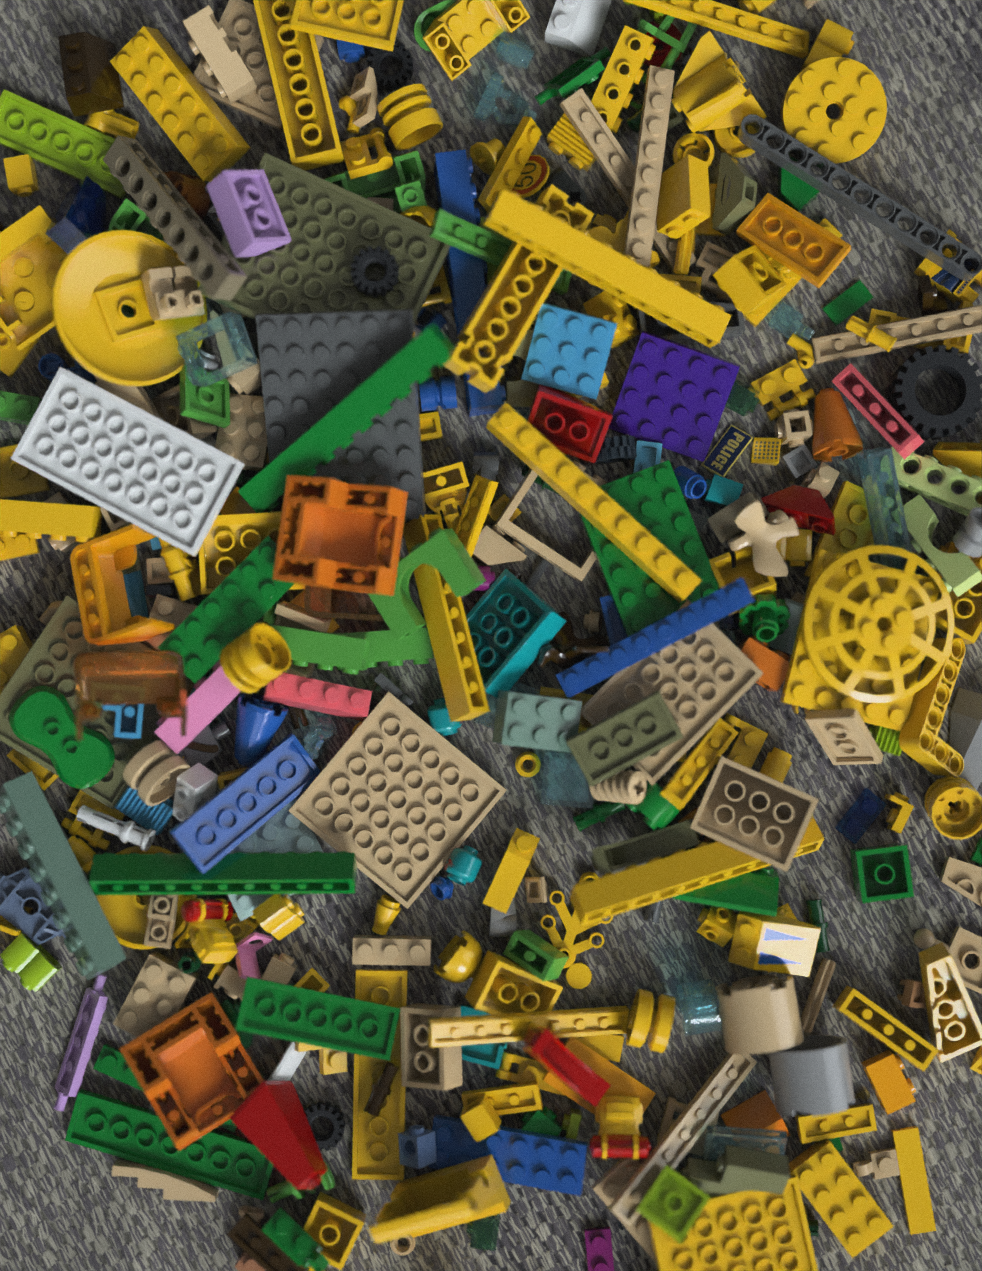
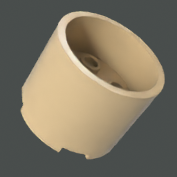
(759, 1014)

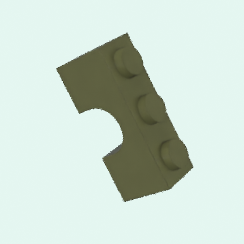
(519, 391)

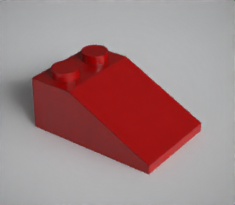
(569, 422)

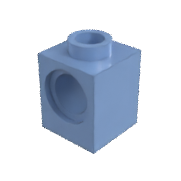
(417, 1147)

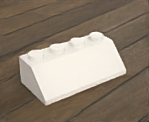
(577, 24)

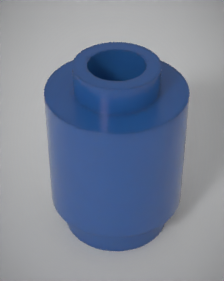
(690, 482)

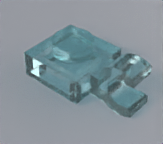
(788, 321)

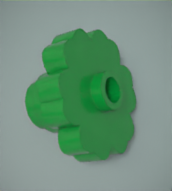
(764, 617)

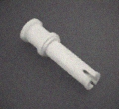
(125, 831)

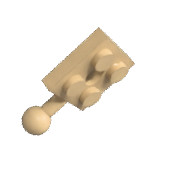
(959, 947)

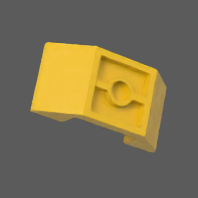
(470, 27)

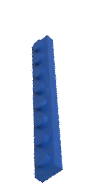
(655, 637)

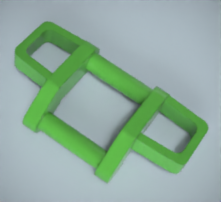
(660, 33)

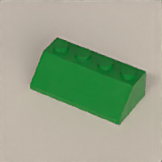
(747, 892)

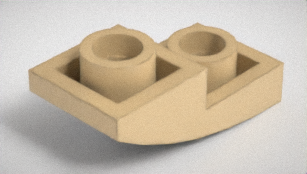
(161, 921)

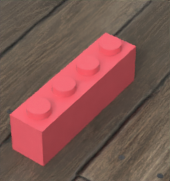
(877, 411)
(318, 696)

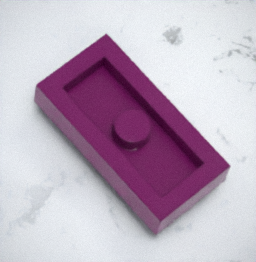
(599, 1249)

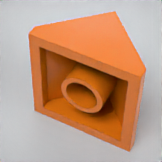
(755, 1113)

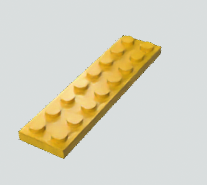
(376, 1138)

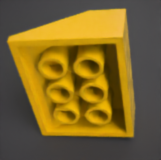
(231, 541)

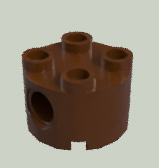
(192, 190)

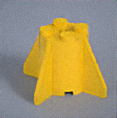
(713, 89)

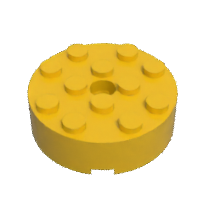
(854, 92)

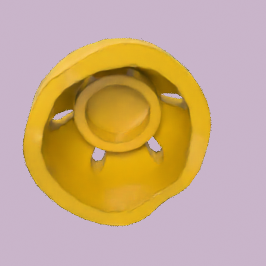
(687, 142)

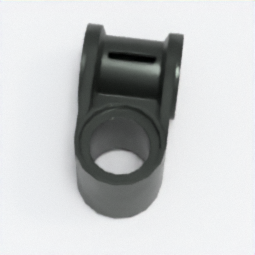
(563, 182)

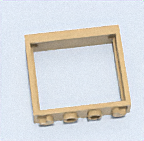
(532, 543)

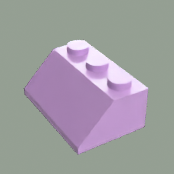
(248, 212)

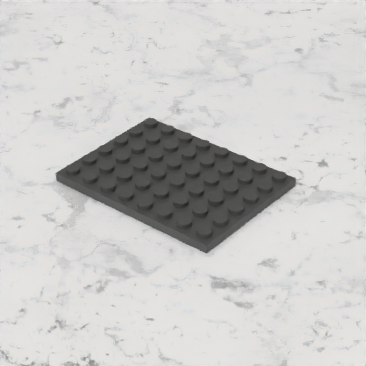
(315, 364)

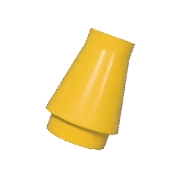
(386, 912)

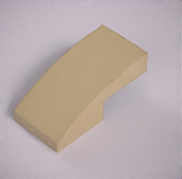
(365, 93)

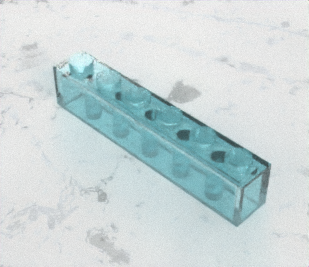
(884, 504)

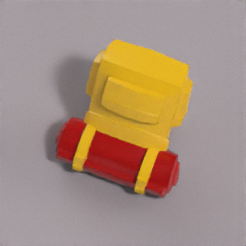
(208, 930)
(619, 1129)

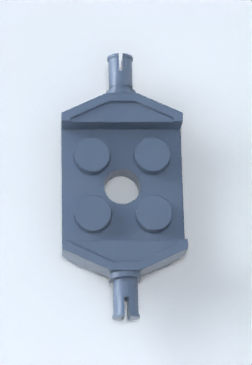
(14, 892)

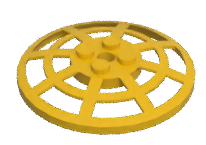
(864, 623)

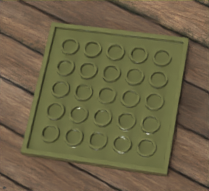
(52, 665)

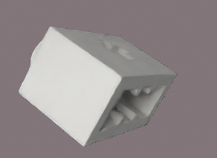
(193, 790)

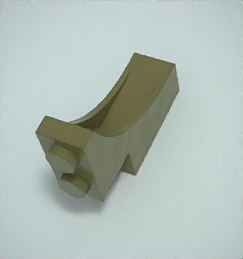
(643, 848)
(738, 1171)

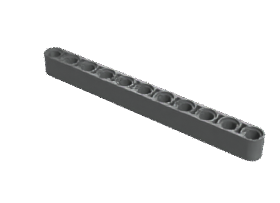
(866, 209)

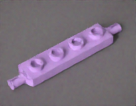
(81, 1042)

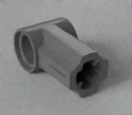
(486, 465)

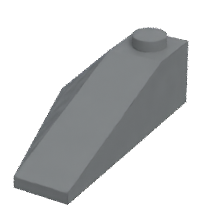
(967, 733)

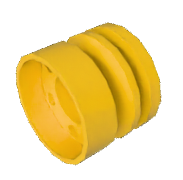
(409, 116)
(255, 658)
(957, 821)

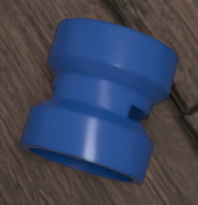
(50, 363)

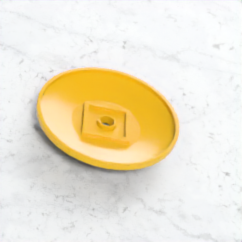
(88, 313)

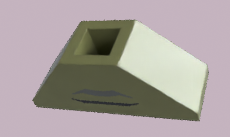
(733, 195)

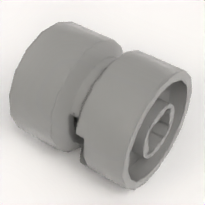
(969, 535)

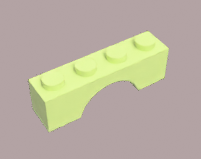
(956, 568)

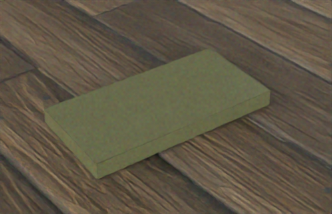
(624, 738)

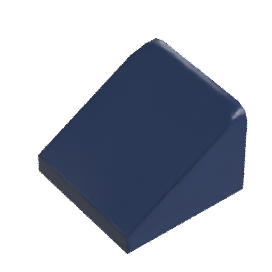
(427, 317)

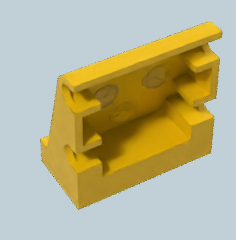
(27, 277)
(442, 1200)

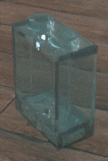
(238, 341)

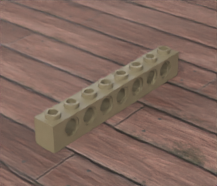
(174, 219)

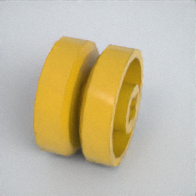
(650, 1021)

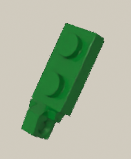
(295, 1241)

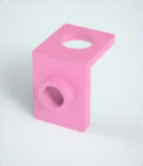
(246, 956)

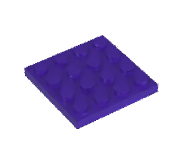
(673, 396)

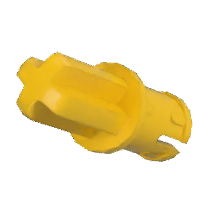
(870, 333)

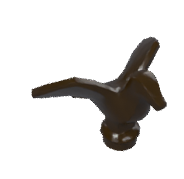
(570, 649)

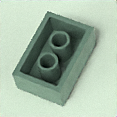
(535, 720)

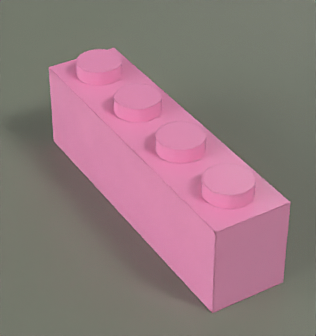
(202, 707)

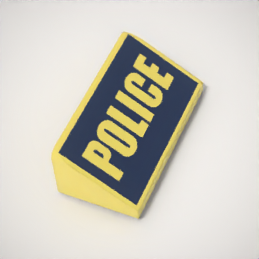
(727, 451)

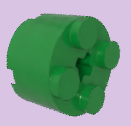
(655, 807)

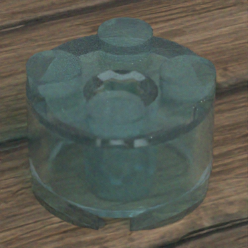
(699, 1007)

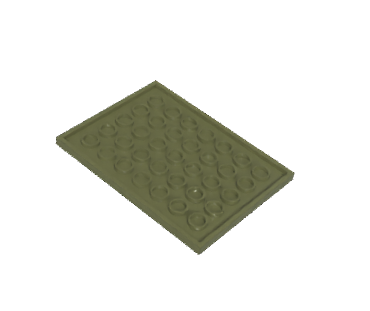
(326, 233)

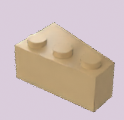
(218, 55)

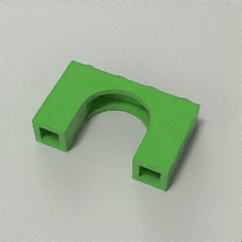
(445, 554)

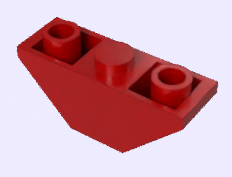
(804, 506)

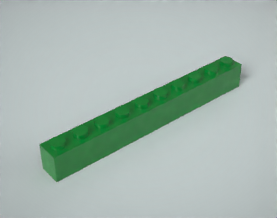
(348, 417)
(233, 874)

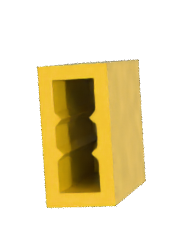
(683, 197)

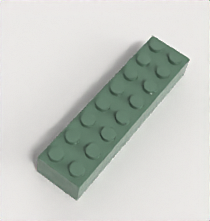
(59, 877)

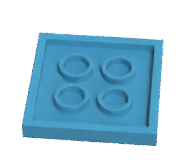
(569, 350)

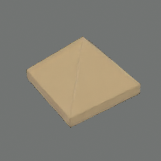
(536, 889)

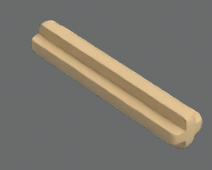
(817, 994)

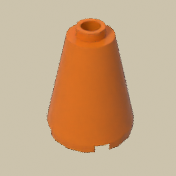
(833, 428)

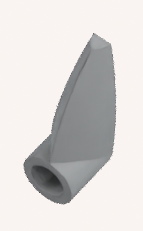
(499, 923)

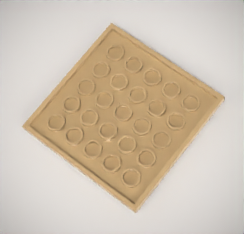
(397, 799)

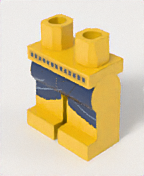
(948, 284)

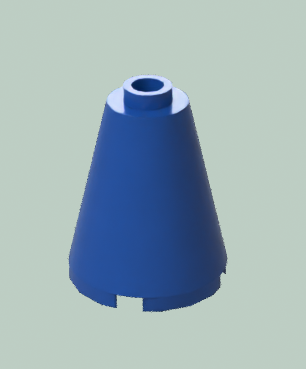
(255, 727)

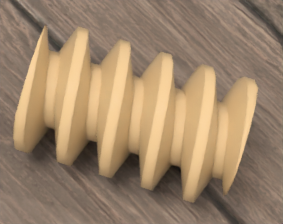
(621, 787)

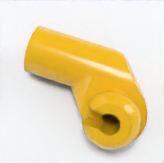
(349, 105)
(804, 351)

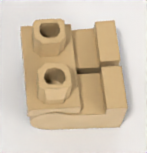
(172, 293)

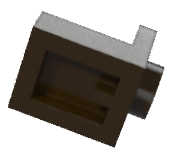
(928, 298)

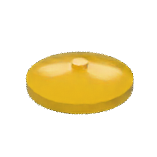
(129, 912)

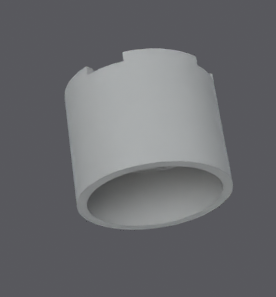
(813, 1076)

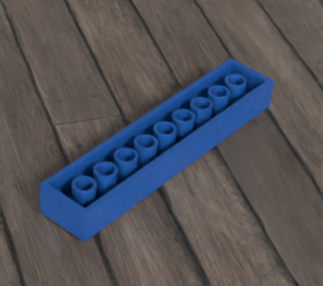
(465, 271)

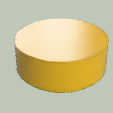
(578, 975)

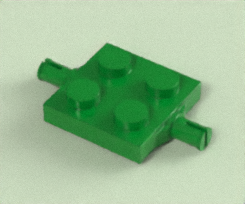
(569, 80)

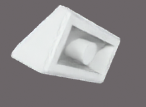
(287, 1064)

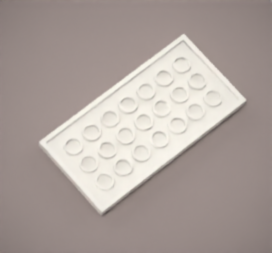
(127, 461)

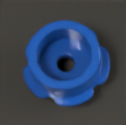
(442, 888)

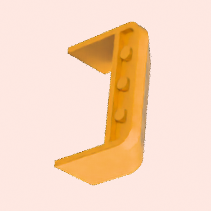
(102, 589)

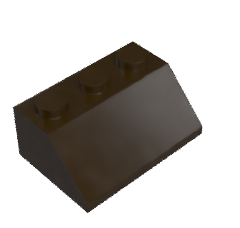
(88, 75)

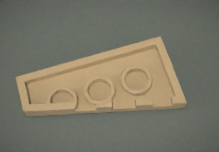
(963, 878)

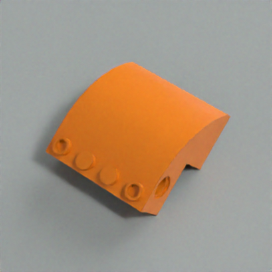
(340, 535)
(193, 1070)

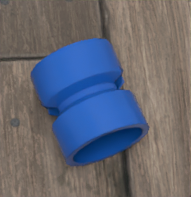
(438, 393)

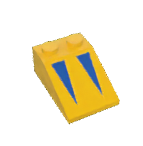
(774, 944)

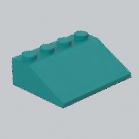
(509, 631)

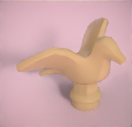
(763, 536)

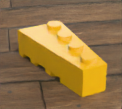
(950, 1012)

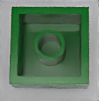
(881, 873)

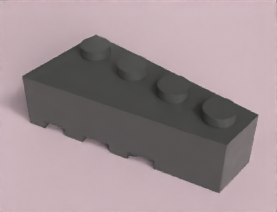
(649, 324)

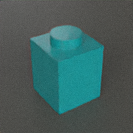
(722, 491)

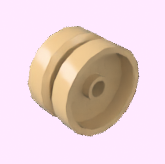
(154, 772)

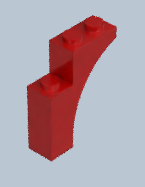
(564, 1065)

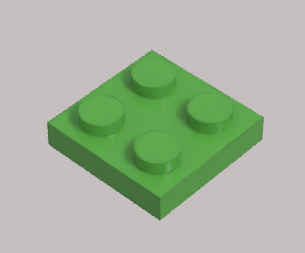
(207, 403)

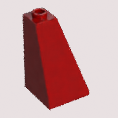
(280, 1130)

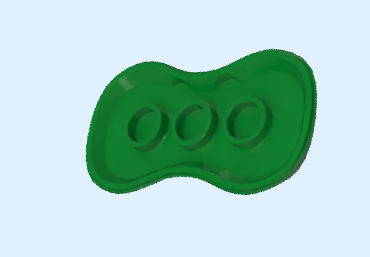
(47, 722)

